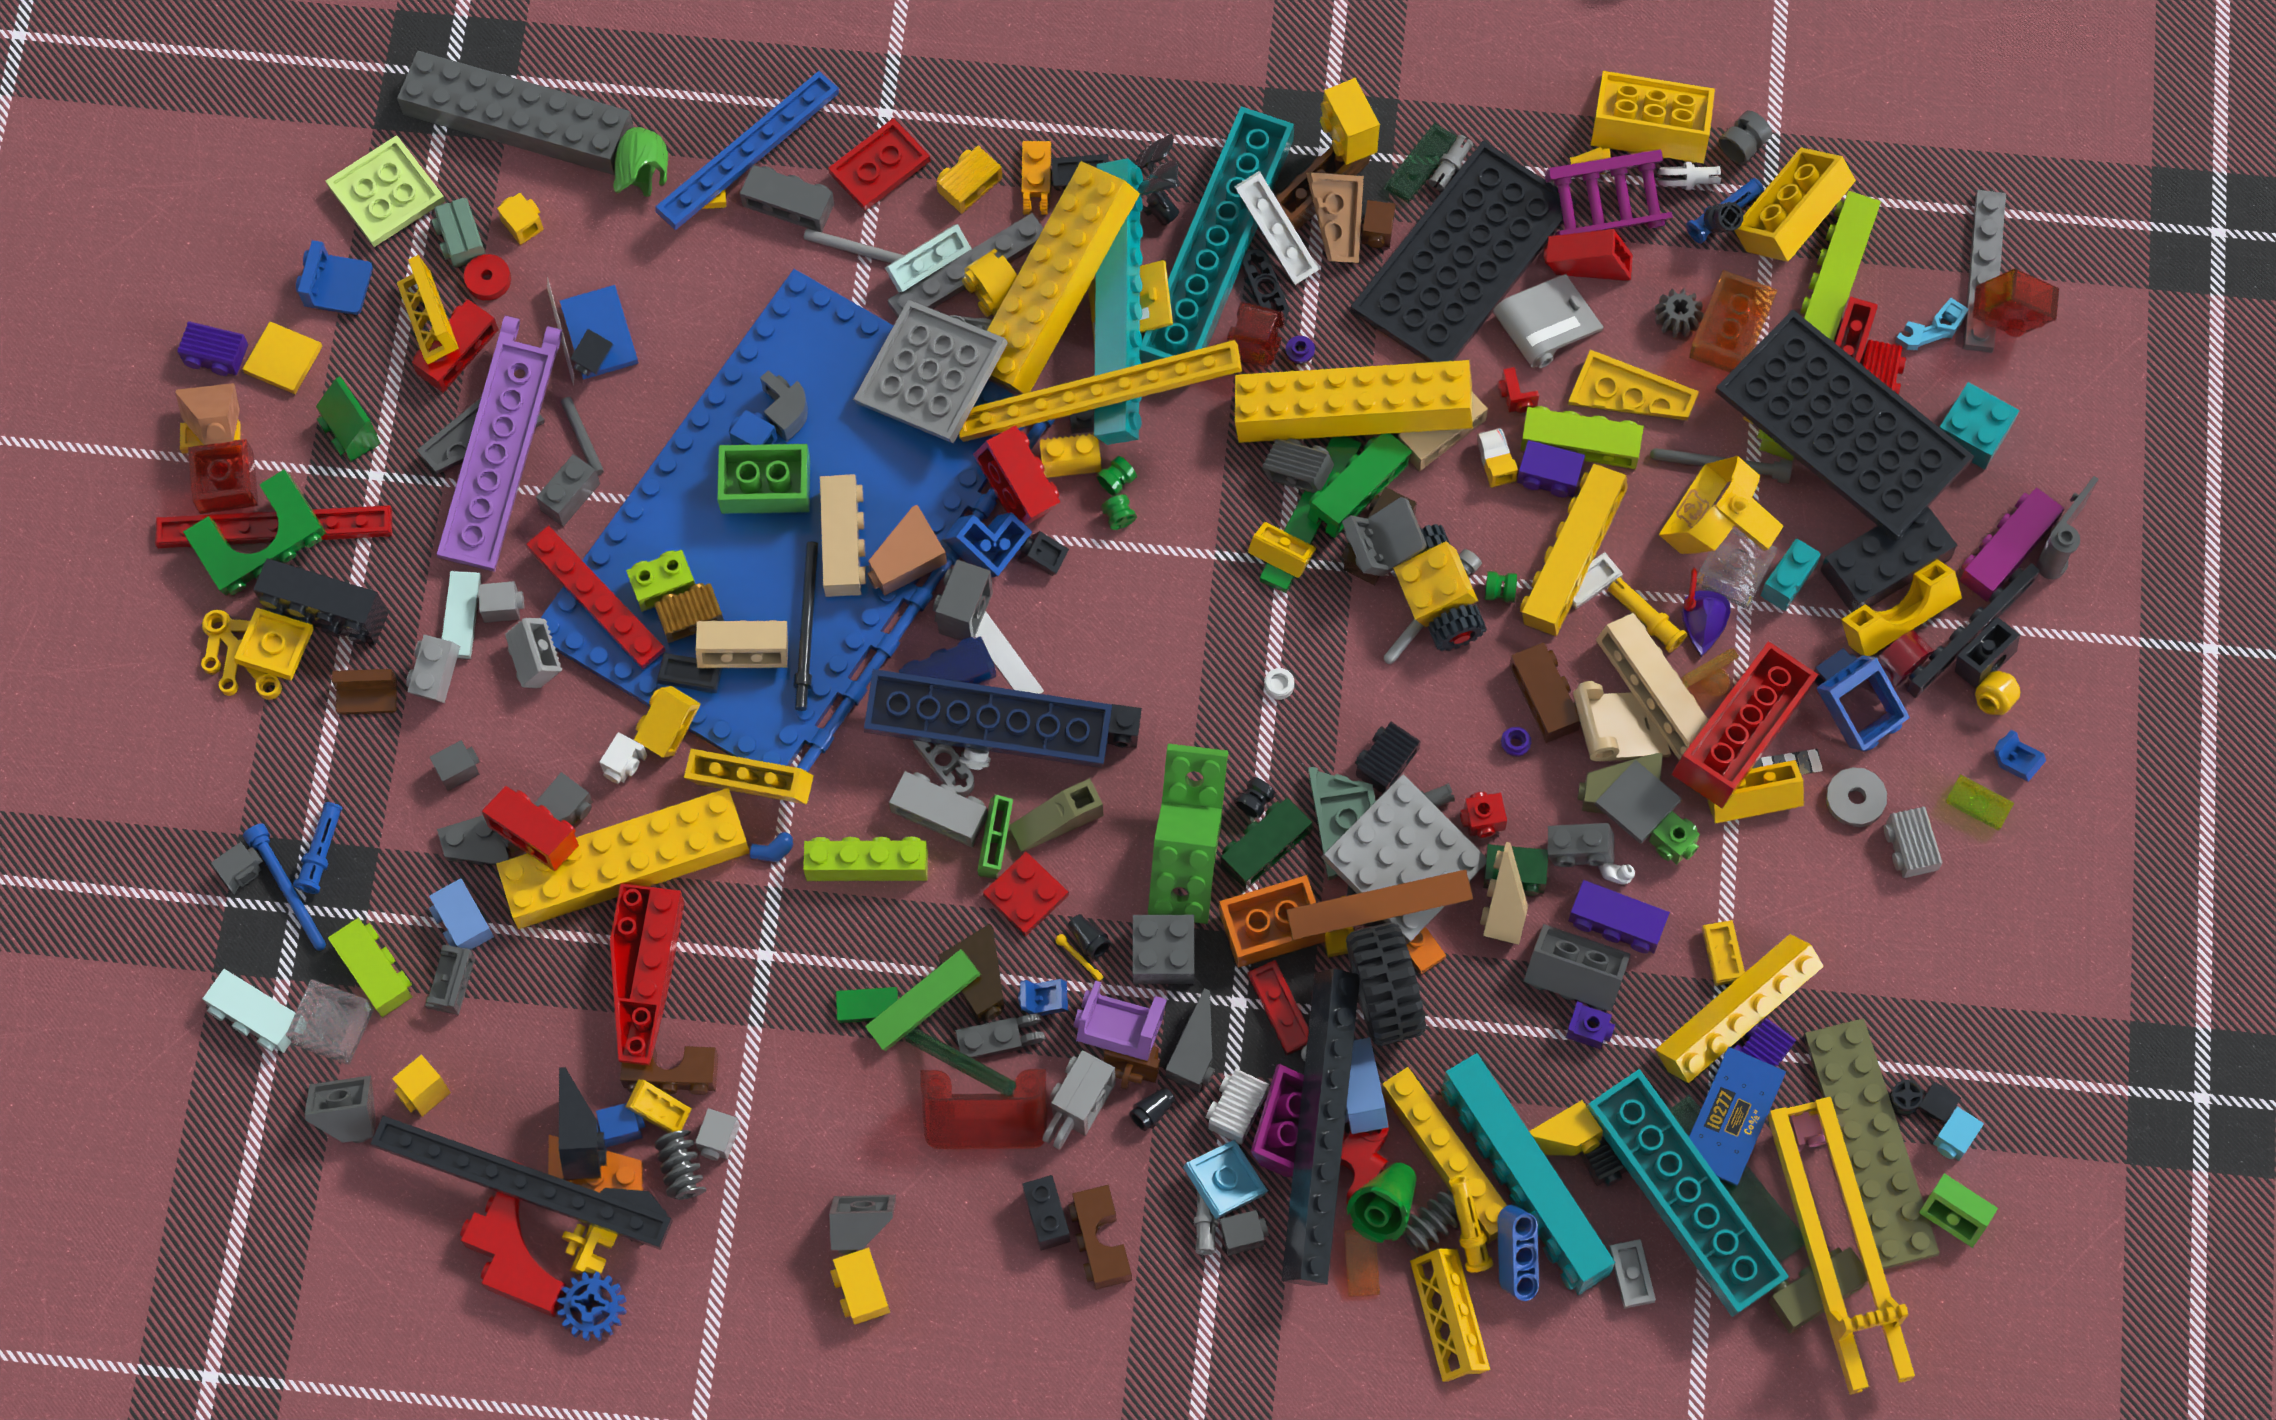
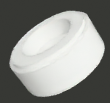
(1279, 683)

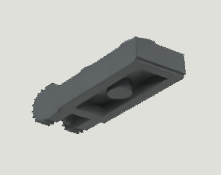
(998, 1037)

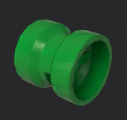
(1116, 476)
(1494, 583)

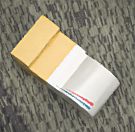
(1496, 458)

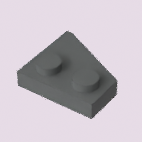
(472, 842)

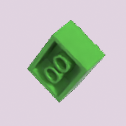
(764, 478)

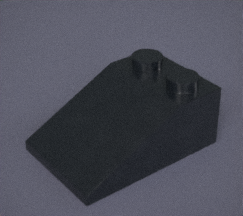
(580, 1143)

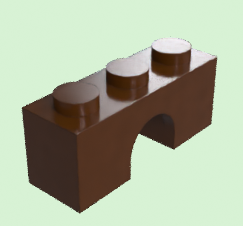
(695, 1072)
(1106, 1264)

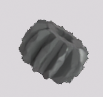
(1680, 322)

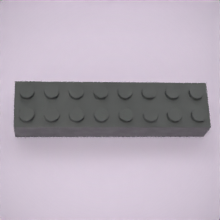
(514, 112)

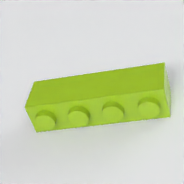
(1593, 436)

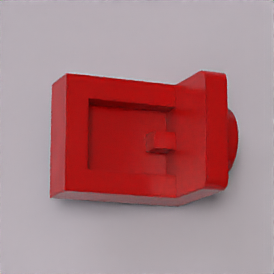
(1510, 389)

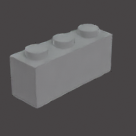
(938, 808)

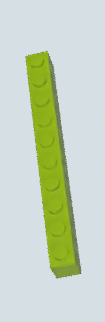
(1836, 276)

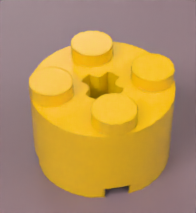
(990, 281)

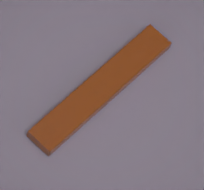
(1379, 904)

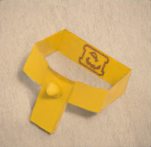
(1701, 529)

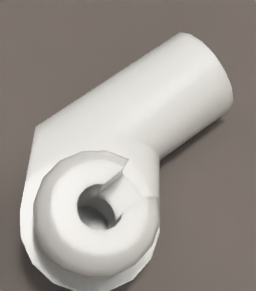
(1617, 873)

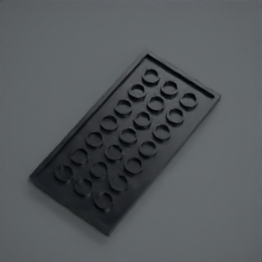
(1462, 256)
(1844, 424)

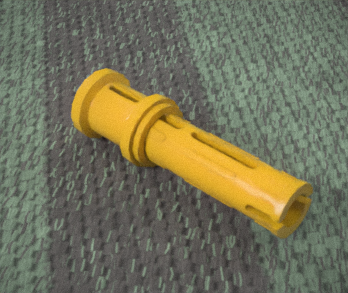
(1657, 623)
(1472, 1237)

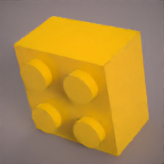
(1349, 121)

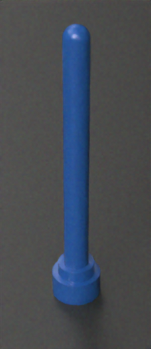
(258, 838)

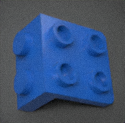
(333, 281)

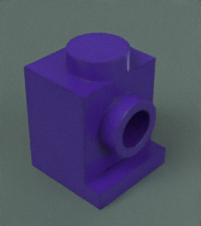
(1582, 1033)

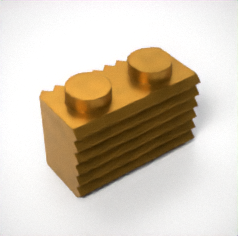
(682, 611)

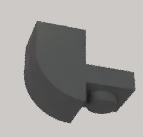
(790, 405)

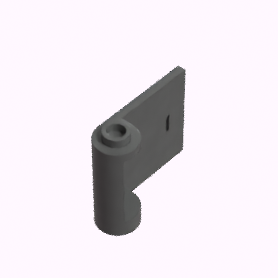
(2064, 538)

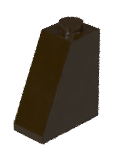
(985, 993)

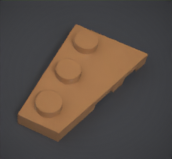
(1339, 213)

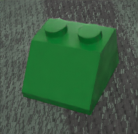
(346, 421)

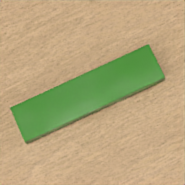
(923, 1000)

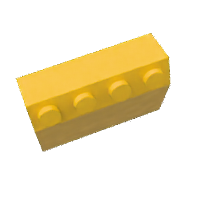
(1653, 115)

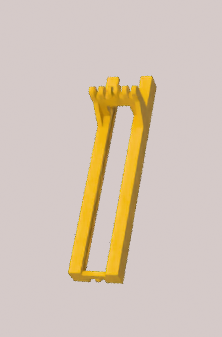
(1888, 1311)

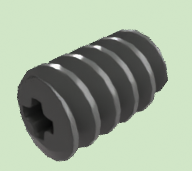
(677, 1165)
(1431, 1222)

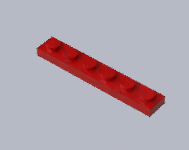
(595, 597)

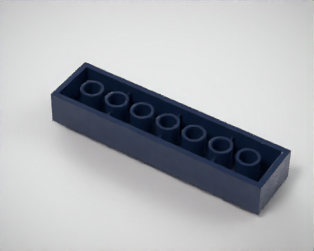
(987, 718)

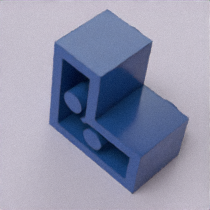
(990, 546)

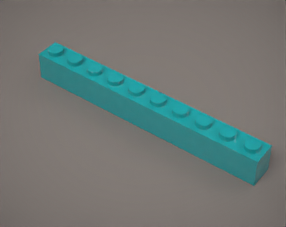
(1120, 313)

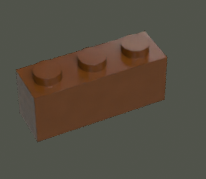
(1545, 691)

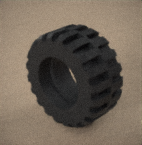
(1387, 984)

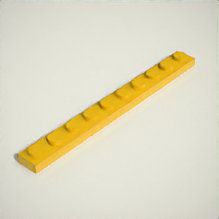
(1102, 390)

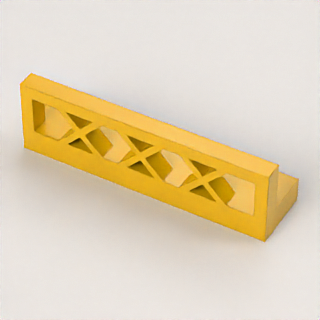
(433, 311)
(1455, 1310)

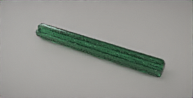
(961, 1062)

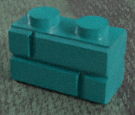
(1790, 574)

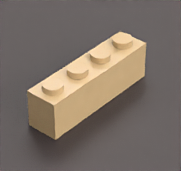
(841, 535)

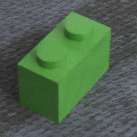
(1958, 1210)

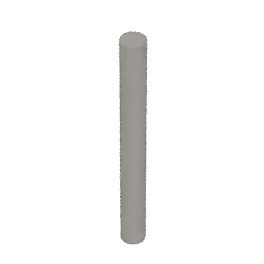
(851, 246)

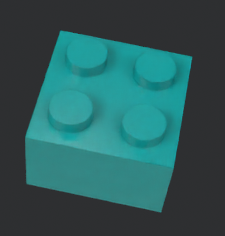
(1979, 423)

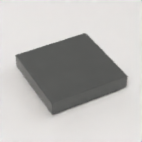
(1638, 801)

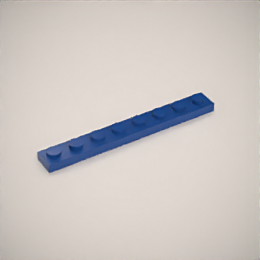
(746, 150)

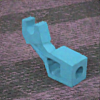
(1921, 335)

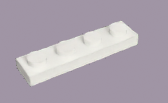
(1276, 227)

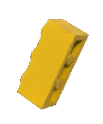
(1763, 792)

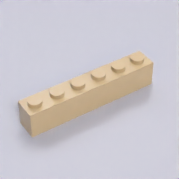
(1653, 682)

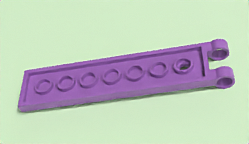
(498, 448)

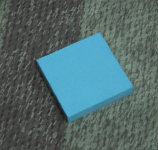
(1225, 1179)

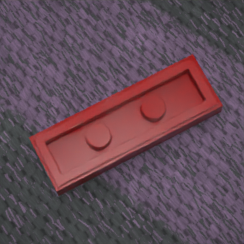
(1280, 1006)

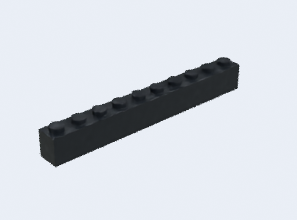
(1321, 1128)

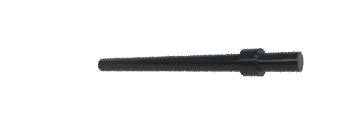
(802, 678)

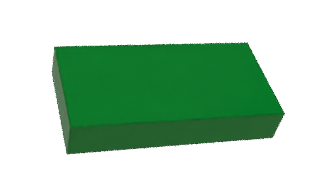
(864, 1004)

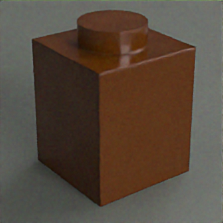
(1378, 224)

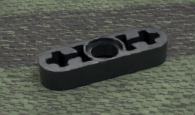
(1267, 276)

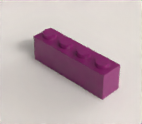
(2011, 544)

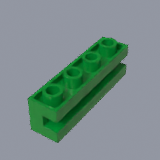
(1359, 483)

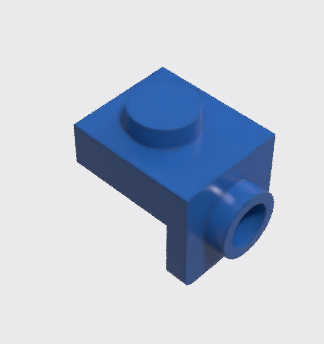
(2018, 757)
(1043, 997)

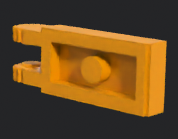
(1036, 174)

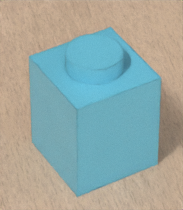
(1957, 1134)

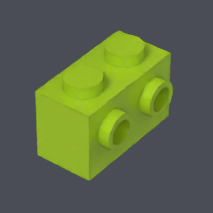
(660, 577)

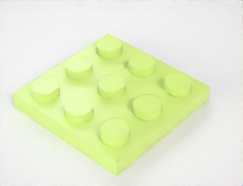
(385, 191)

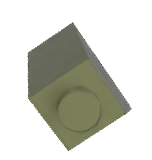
(1600, 780)

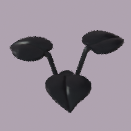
(1160, 179)

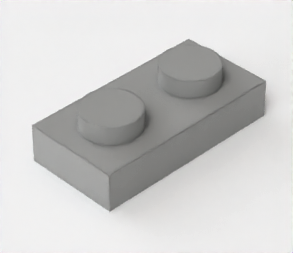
(1632, 1274)

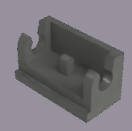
(451, 979)

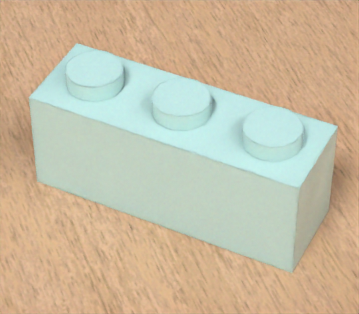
(250, 1011)

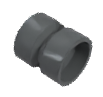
(1744, 138)

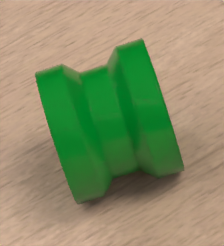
(1118, 512)

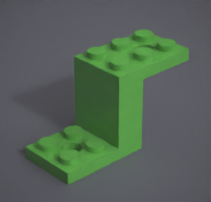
(1188, 832)

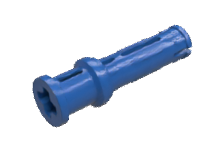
(1750, 191)
(312, 861)

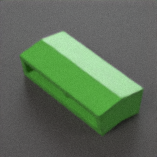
(996, 803)

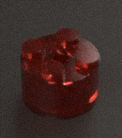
(1257, 333)

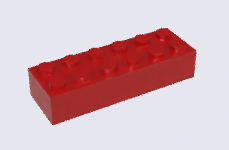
(1744, 724)

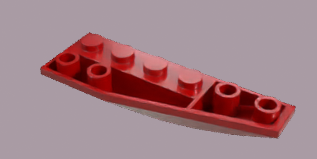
(642, 965)

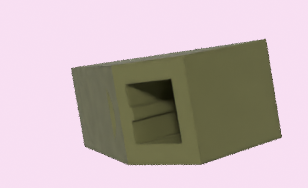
(1058, 815)

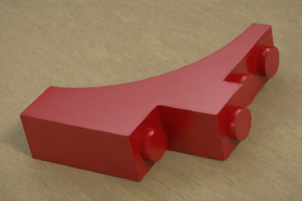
(512, 1269)

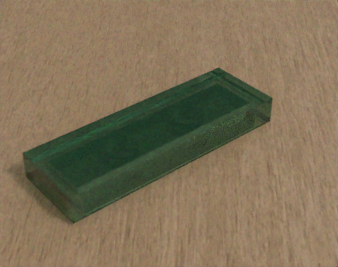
(1420, 163)

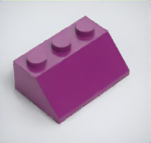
(1278, 1126)

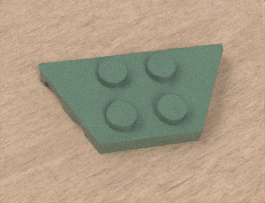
(1337, 806)

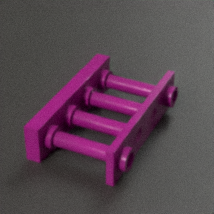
(1618, 168)

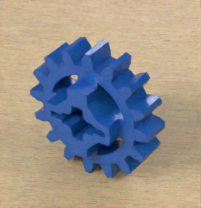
(604, 1309)

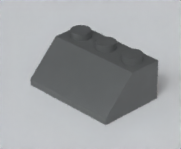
(1577, 968)

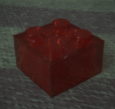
(2016, 302)
(223, 476)

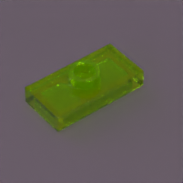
(1979, 802)

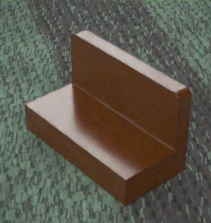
(365, 691)

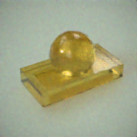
(1713, 678)

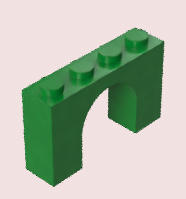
(296, 529)

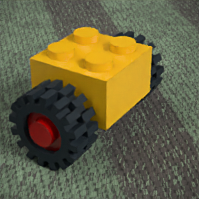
(1441, 592)

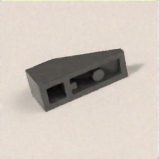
(564, 800)
(1193, 1055)

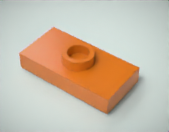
(1425, 951)

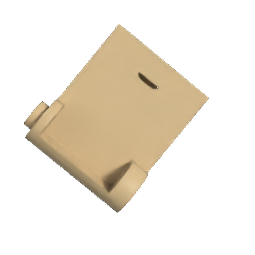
(1616, 725)

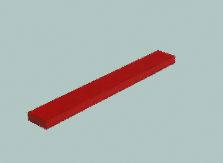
(263, 526)

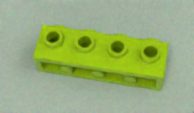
(866, 860)

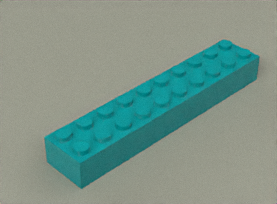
(1218, 236)

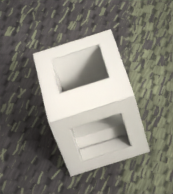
(622, 758)

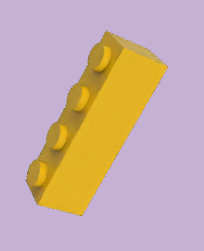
(748, 776)

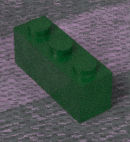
(1265, 843)

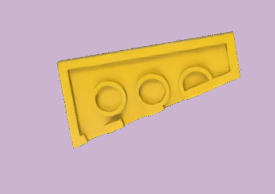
(1625, 388)

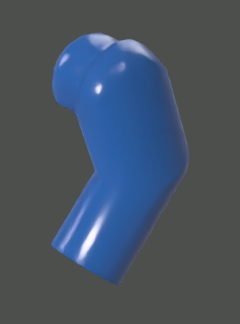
(775, 850)

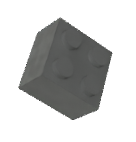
(963, 600)
(1163, 949)

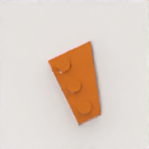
(620, 1172)

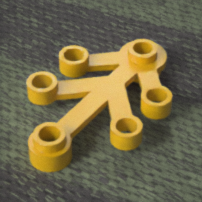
(225, 633)

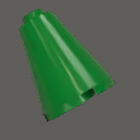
(1384, 1204)

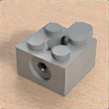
(1079, 1097)

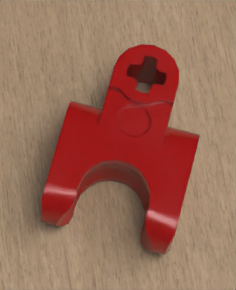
(1362, 1157)

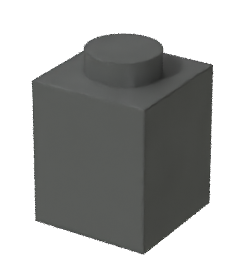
(455, 764)
(1243, 1232)

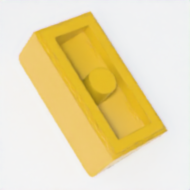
(1281, 549)

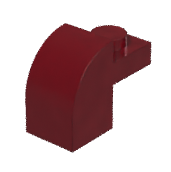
(1904, 657)

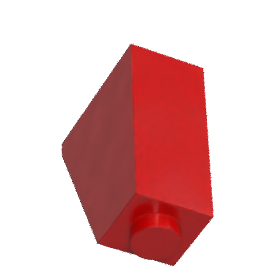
(1589, 255)

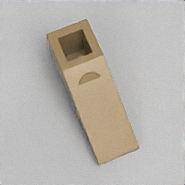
(1508, 905)

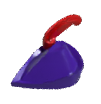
(1704, 616)

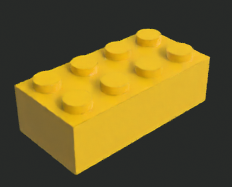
(1794, 204)

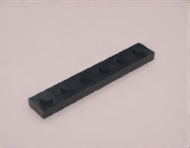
(1980, 619)

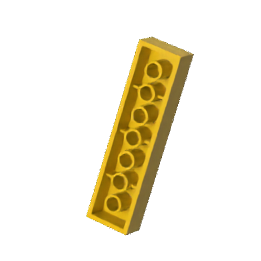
(1058, 273)
(1353, 401)
(631, 853)

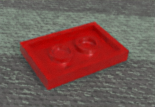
(879, 164)

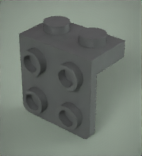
(1385, 537)

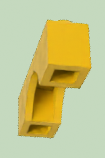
(1931, 592)

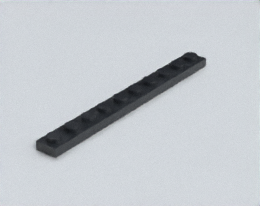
(522, 1182)

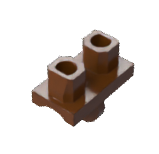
(1133, 1069)

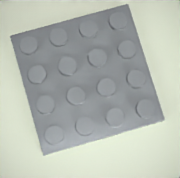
(930, 371)
(1399, 843)

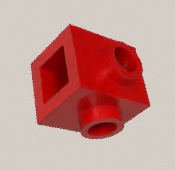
(1484, 814)

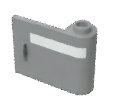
(1546, 319)

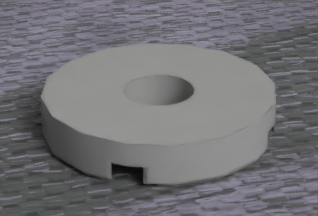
(1856, 780)

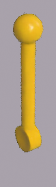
(1061, 940)

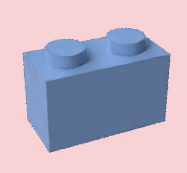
(460, 915)

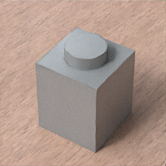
(500, 601)
(717, 1135)

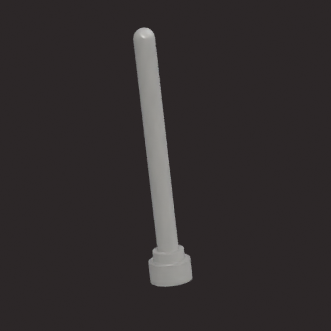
(1471, 564)

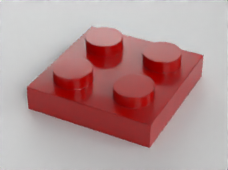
(1025, 893)

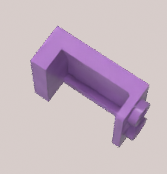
(1118, 1024)

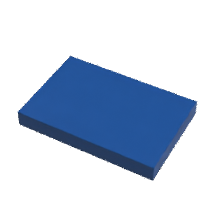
(604, 315)

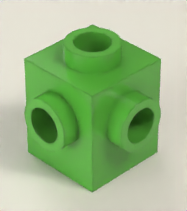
(1675, 838)

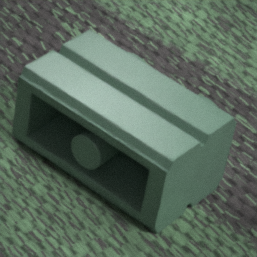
(459, 232)

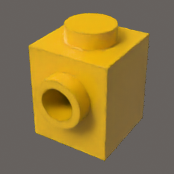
(520, 217)

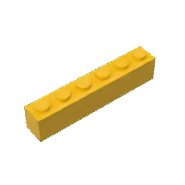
(1574, 549)
(1739, 1008)
(1442, 1145)

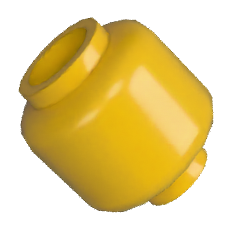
(1997, 693)

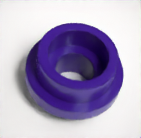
(1300, 357)
(1516, 733)

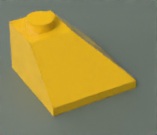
(1569, 1132)

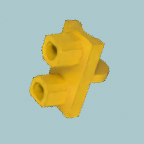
(585, 1259)

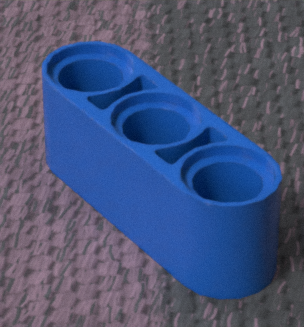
(1510, 1241)

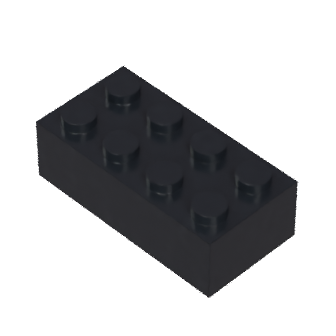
(1880, 565)
(321, 601)

